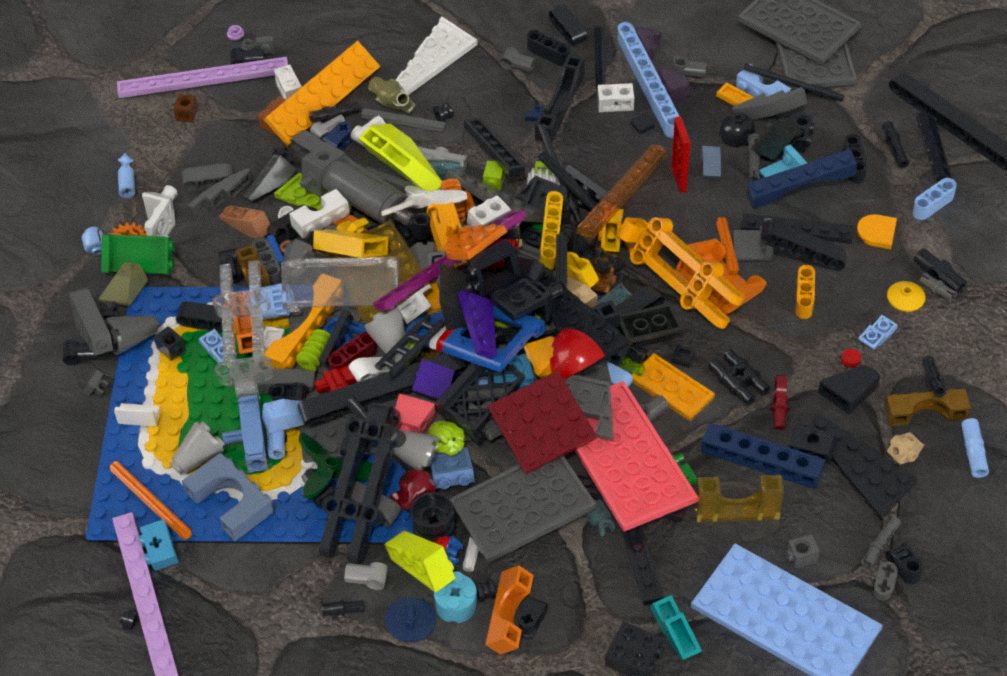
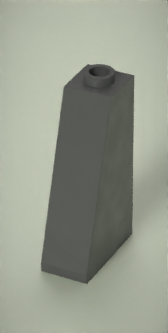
(90, 322)

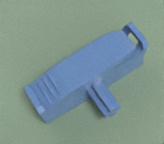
(250, 433)

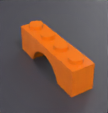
(512, 589)

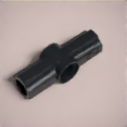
(940, 270)

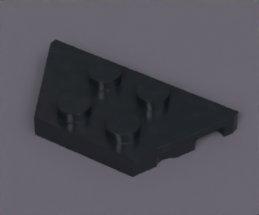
(536, 194)

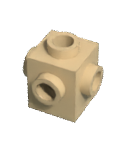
(905, 448)

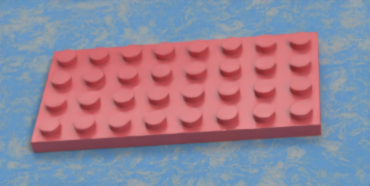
(635, 468)

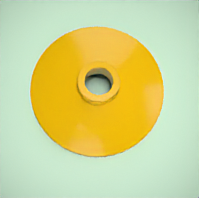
(906, 296)

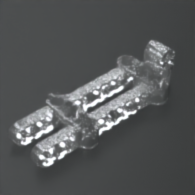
(245, 382)

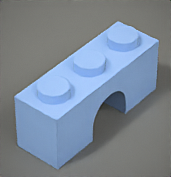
(752, 84)

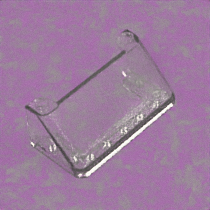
(338, 281)

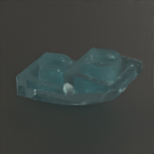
(442, 166)
(617, 295)

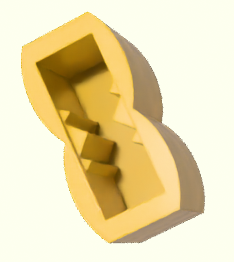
(581, 270)

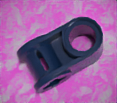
(339, 136)

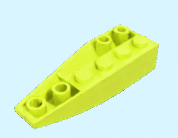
(400, 154)

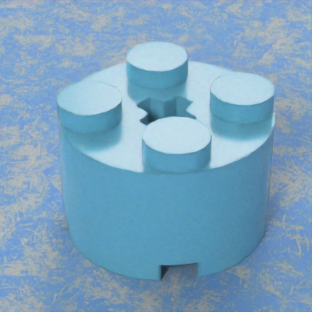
(457, 599)

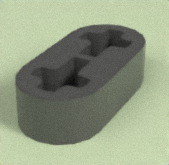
(880, 579)

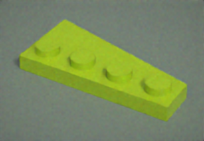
(296, 195)

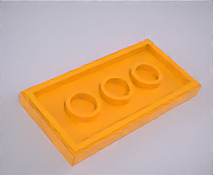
(680, 391)

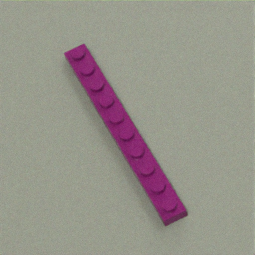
(431, 273)

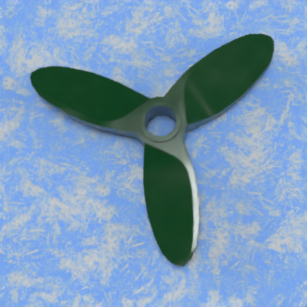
(328, 467)

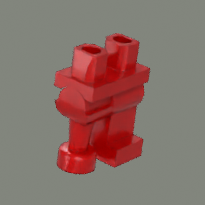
(335, 379)

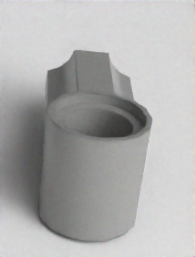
(321, 129)
(373, 575)

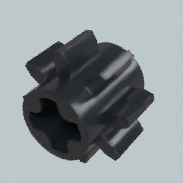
(638, 352)

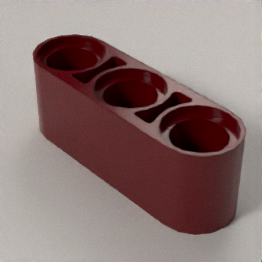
(359, 347)

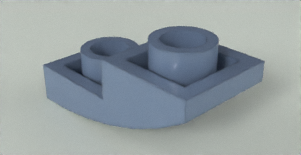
(711, 162)

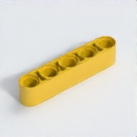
(550, 228)

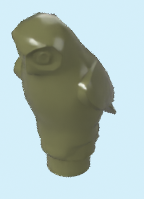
(391, 94)

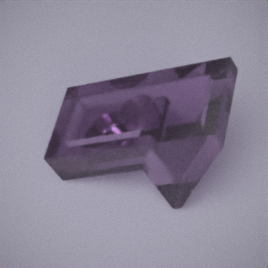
(649, 39)

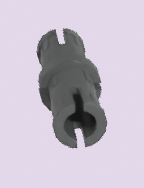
(938, 287)

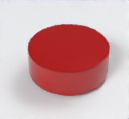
(851, 358)

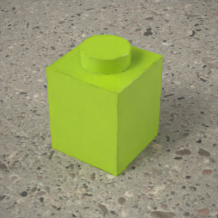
(494, 175)

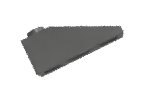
(273, 175)

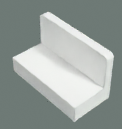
(415, 305)
(137, 414)

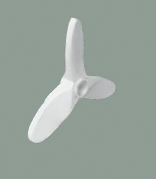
(421, 198)

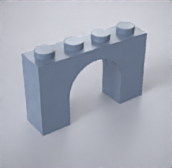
(220, 474)

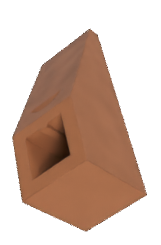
(246, 220)

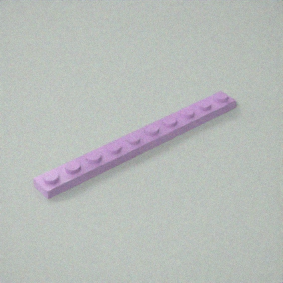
(199, 77)
(144, 596)

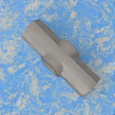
(442, 153)

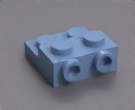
(452, 469)

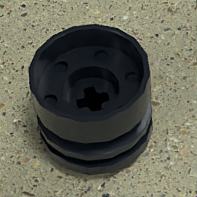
(432, 516)

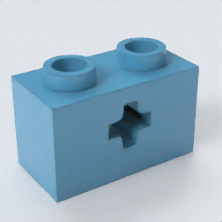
(165, 553)

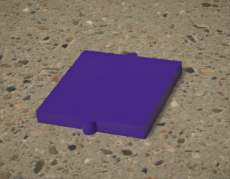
(432, 379)

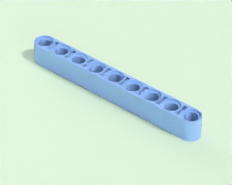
(647, 77)

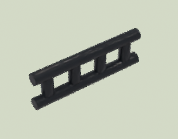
(408, 354)

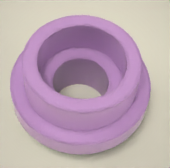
(235, 32)

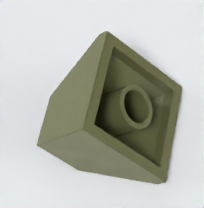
(125, 285)

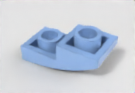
(878, 332)
(213, 345)

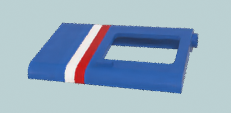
(456, 345)

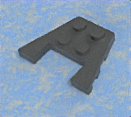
(595, 402)

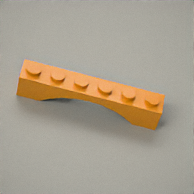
(284, 350)

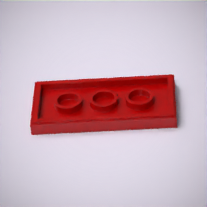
(680, 154)

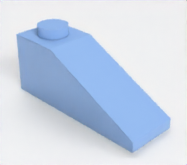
(281, 415)

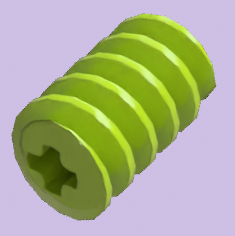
(312, 349)

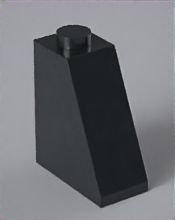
(850, 387)

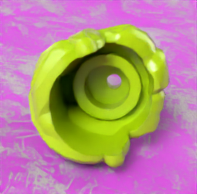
(446, 432)

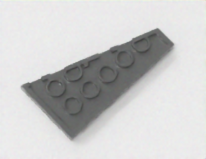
(485, 191)

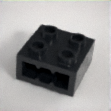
(634, 651)

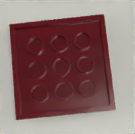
(541, 422)

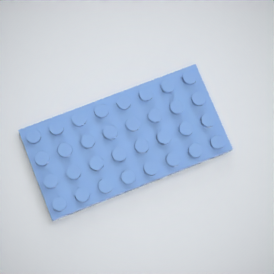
(786, 615)

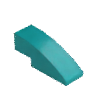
(675, 627)

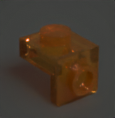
(605, 281)

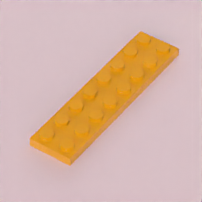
(321, 91)

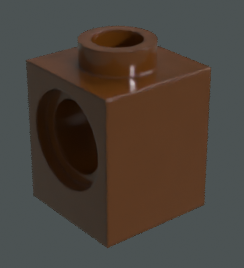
(185, 108)

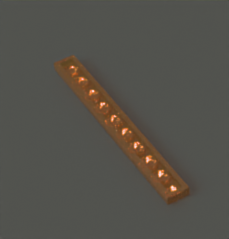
(622, 191)

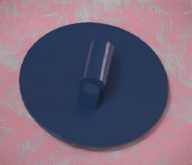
(410, 619)

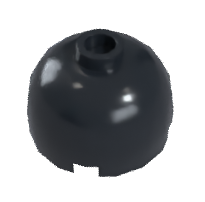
(736, 129)

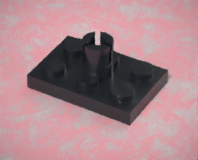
(588, 185)

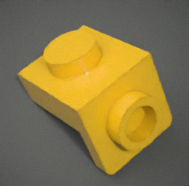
(357, 226)

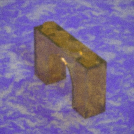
(760, 506)

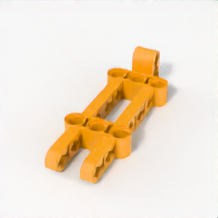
(641, 232)

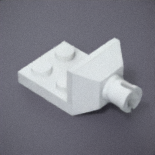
(160, 211)

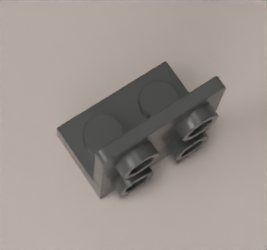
(750, 247)

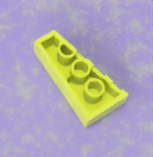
(421, 559)

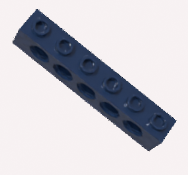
(749, 452)

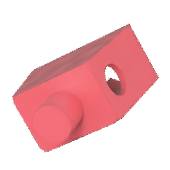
(415, 413)

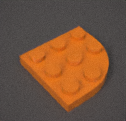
(472, 240)

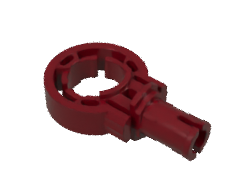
(780, 400)

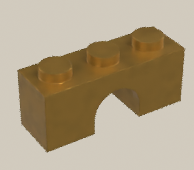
(249, 254)

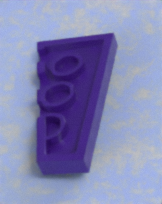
(480, 322)

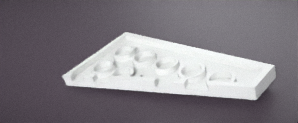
(436, 53)

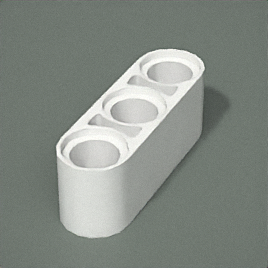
(365, 368)

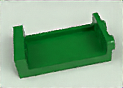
(151, 252)

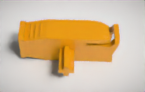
(444, 224)

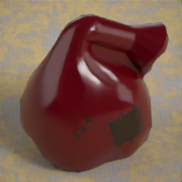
(411, 485)

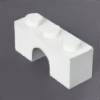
(333, 209)

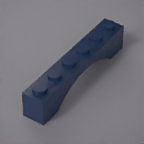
(828, 168)

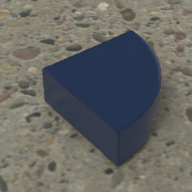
(533, 114)

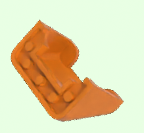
(714, 251)

